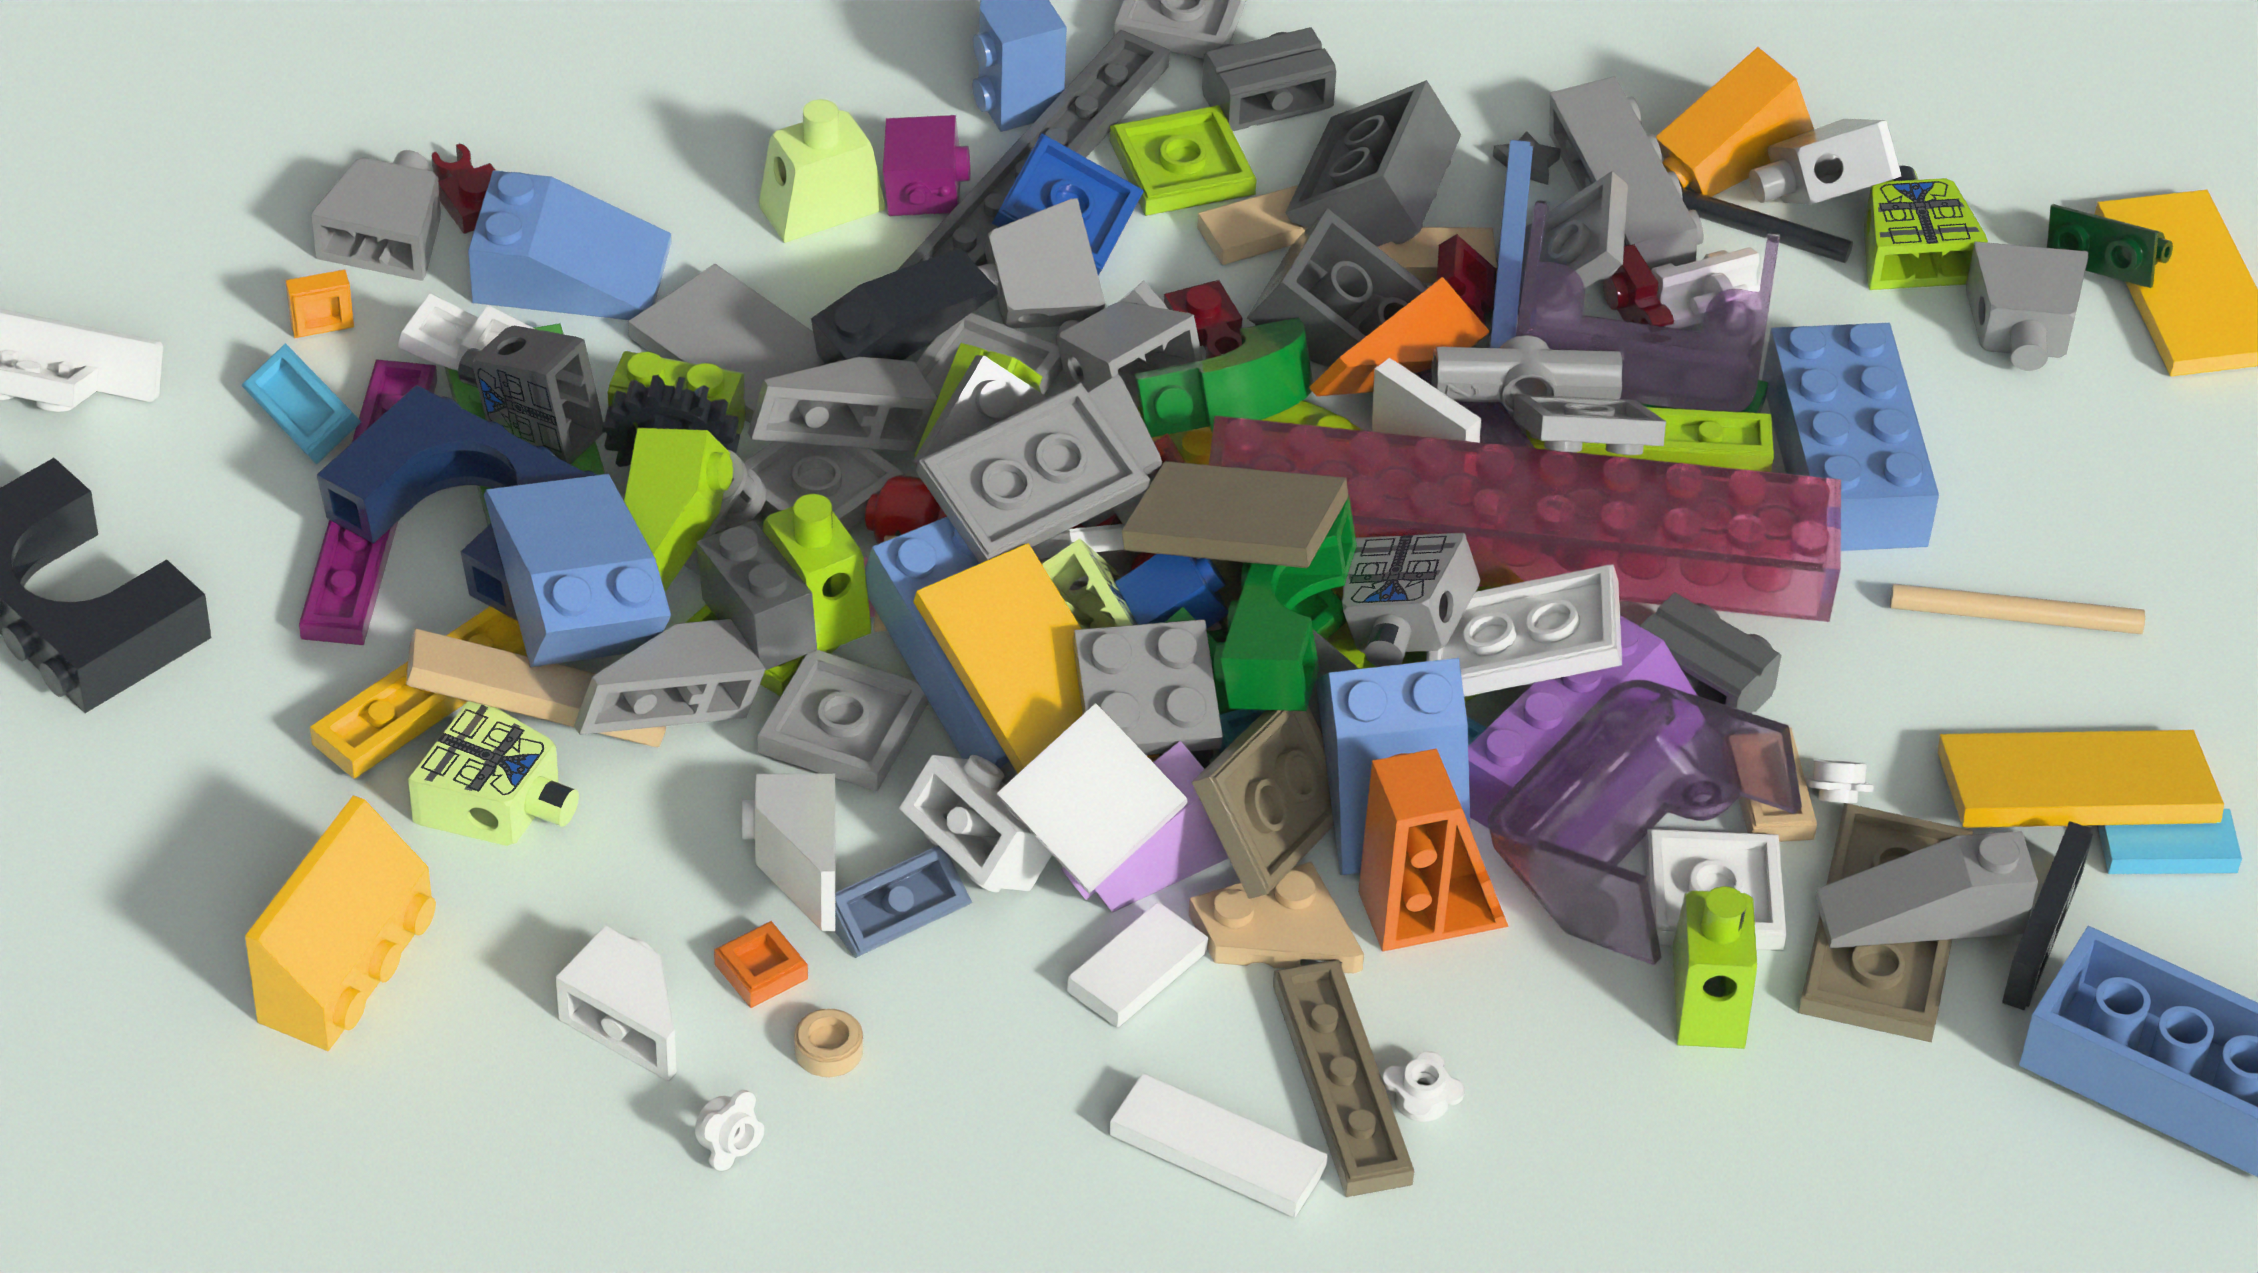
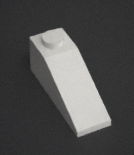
(796, 839)

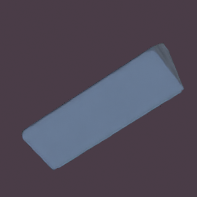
(898, 901)

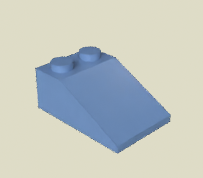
(1018, 60)
(562, 250)
(576, 569)
(1384, 714)

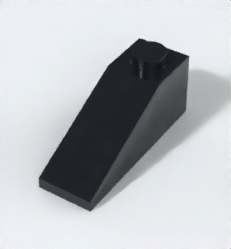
(901, 309)

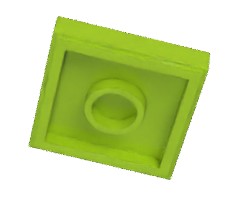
(1183, 160)

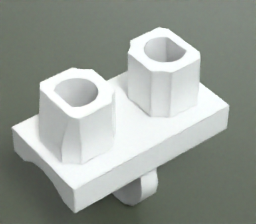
(1691, 286)

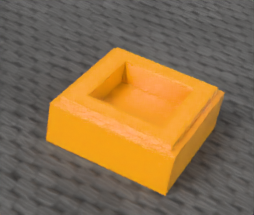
(319, 303)

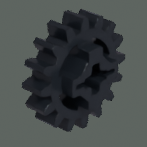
(665, 408)

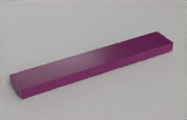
(349, 566)

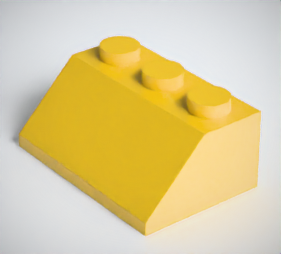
(337, 927)

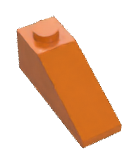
(1408, 337)

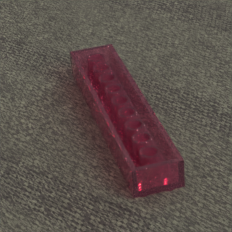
(1540, 513)

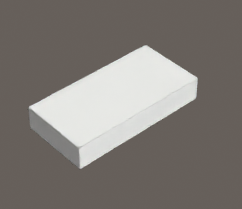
(1137, 964)

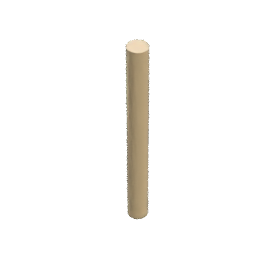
(2017, 609)

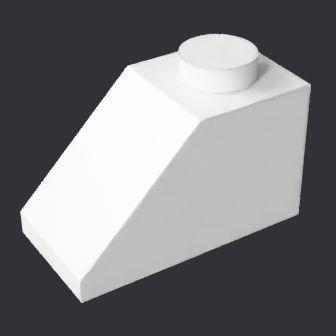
(620, 1000)

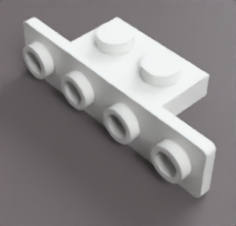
(68, 362)

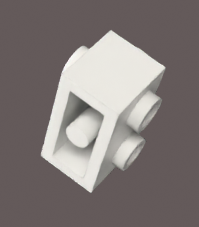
(962, 814)

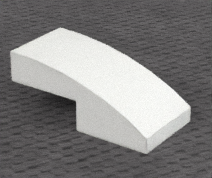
(445, 332)

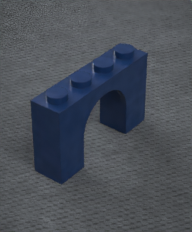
(426, 448)

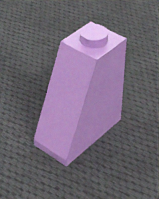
(1174, 852)

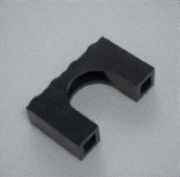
(94, 644)

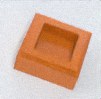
(761, 964)

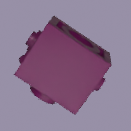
(923, 165)

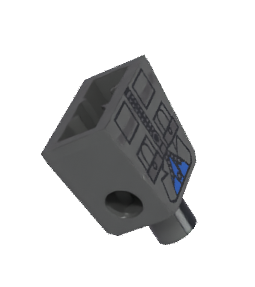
(537, 388)

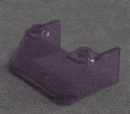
(1659, 363)
(1616, 777)

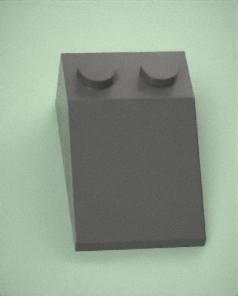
(1336, 287)

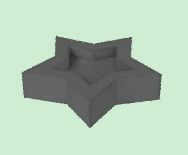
(1542, 158)

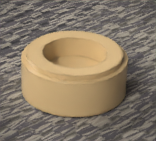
(828, 1042)

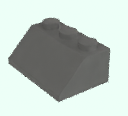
(1379, 165)

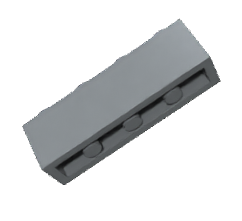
(1603, 134)

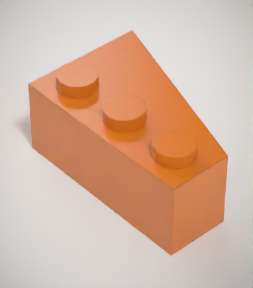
(1420, 858)

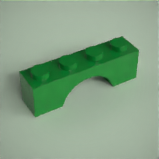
(1269, 648)

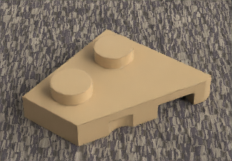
(1277, 928)

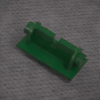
(2112, 245)

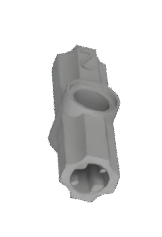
(1526, 368)

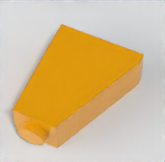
(1734, 125)

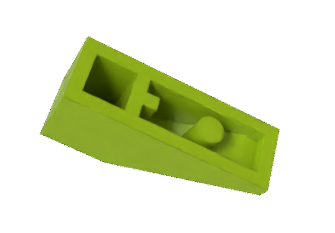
(676, 491)

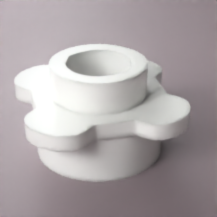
(1839, 780)
(1423, 1101)
(729, 1128)

